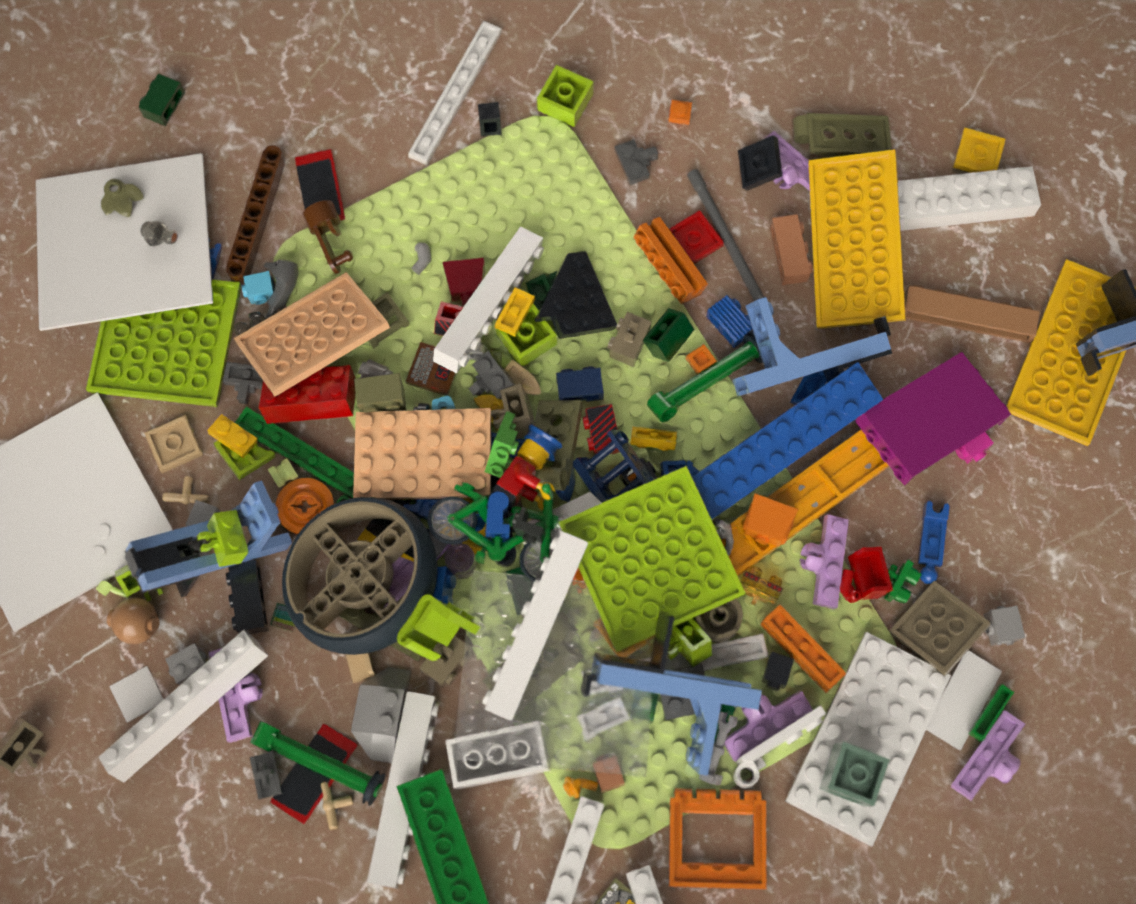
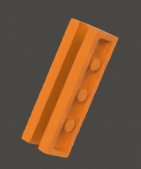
(670, 260)
(803, 648)

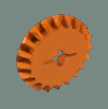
(295, 495)

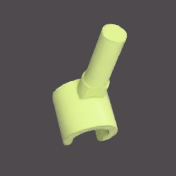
(642, 453)
(105, 587)

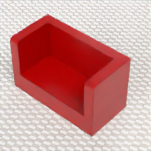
(870, 572)

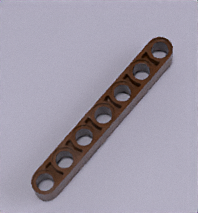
(256, 205)

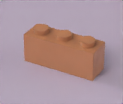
(790, 249)

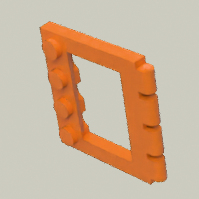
(717, 874)

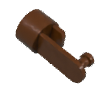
(320, 219)

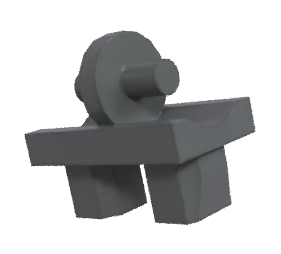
(266, 775)

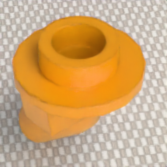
(573, 786)

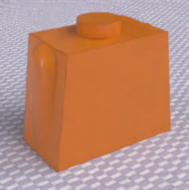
(769, 521)

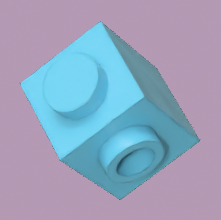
(258, 287)

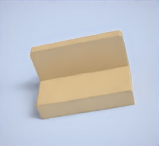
(360, 666)

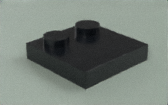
(760, 163)

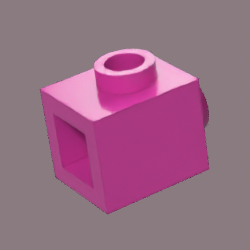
(975, 449)

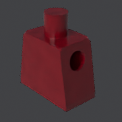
(464, 277)

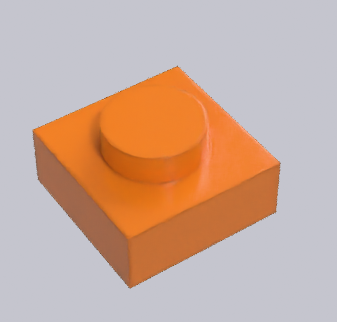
(680, 112)
(700, 359)

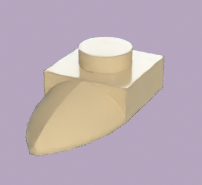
(521, 375)

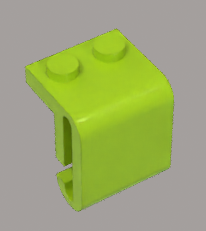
(433, 623)

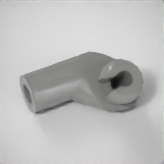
(424, 257)

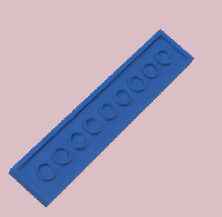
(785, 439)

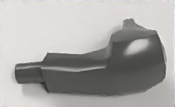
(286, 276)

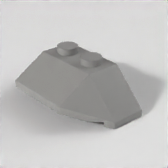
(380, 712)

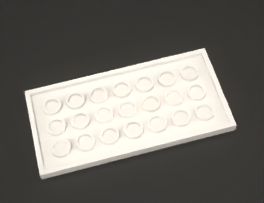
(879, 708)

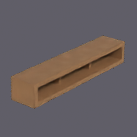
(971, 314)

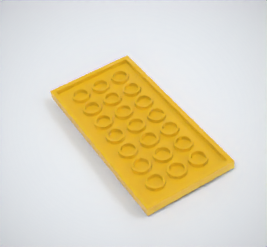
(856, 239)
(1052, 380)

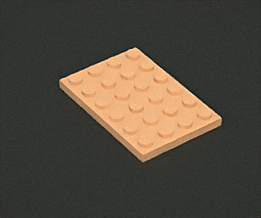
(311, 333)
(421, 453)

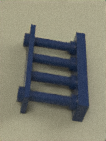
(599, 485)

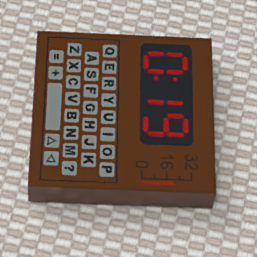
(428, 374)

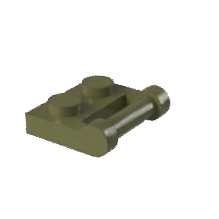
(388, 309)

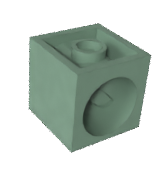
(854, 774)

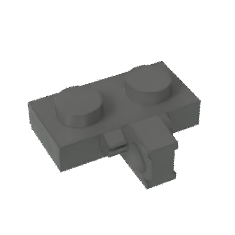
(635, 160)
(490, 376)
(244, 379)

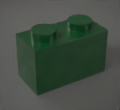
(161, 99)
(668, 334)

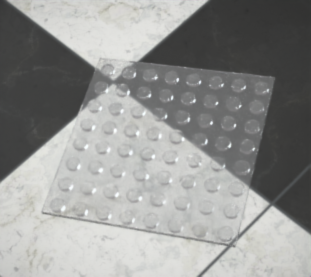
(553, 718)

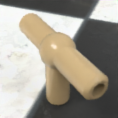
(186, 496)
(330, 805)

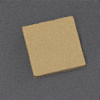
(173, 444)

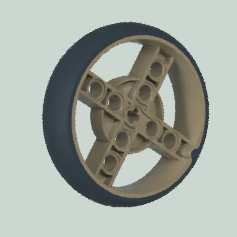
(320, 535)

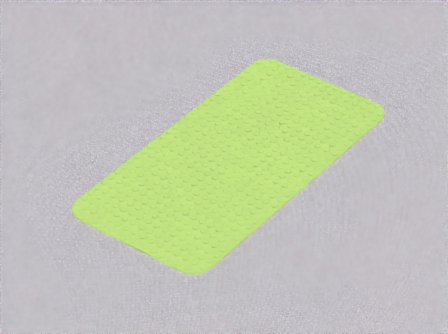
(549, 185)

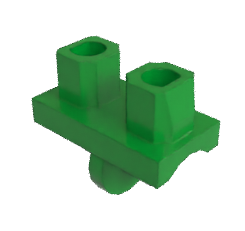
(905, 573)

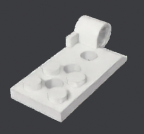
(753, 759)

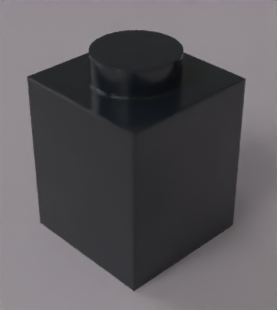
(489, 119)
(777, 671)

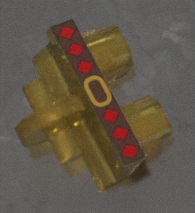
(760, 588)

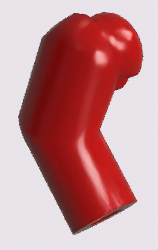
(846, 588)

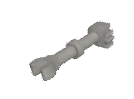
(718, 750)

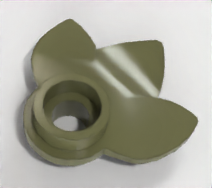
(121, 199)

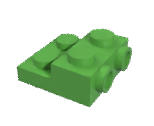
(503, 447)

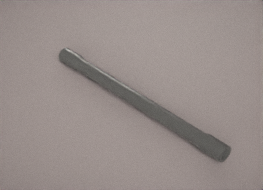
(700, 187)

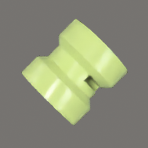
(283, 473)

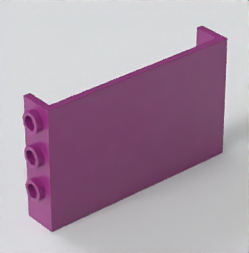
(932, 417)

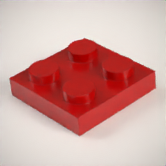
(697, 237)

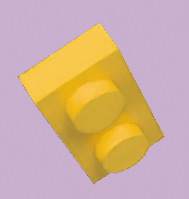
(514, 311)
(232, 435)
(653, 438)

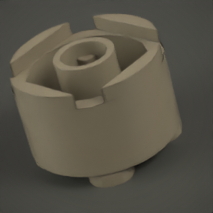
(728, 627)

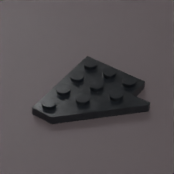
(576, 300)

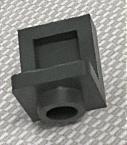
(529, 532)

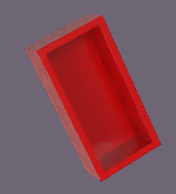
(319, 396)

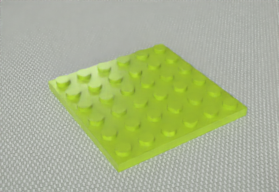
(168, 353)
(652, 555)

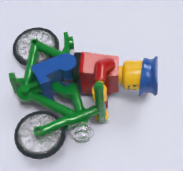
(455, 519)

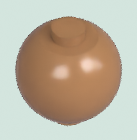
(133, 621)

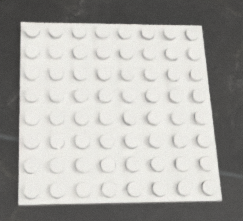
(101, 265)
(54, 496)

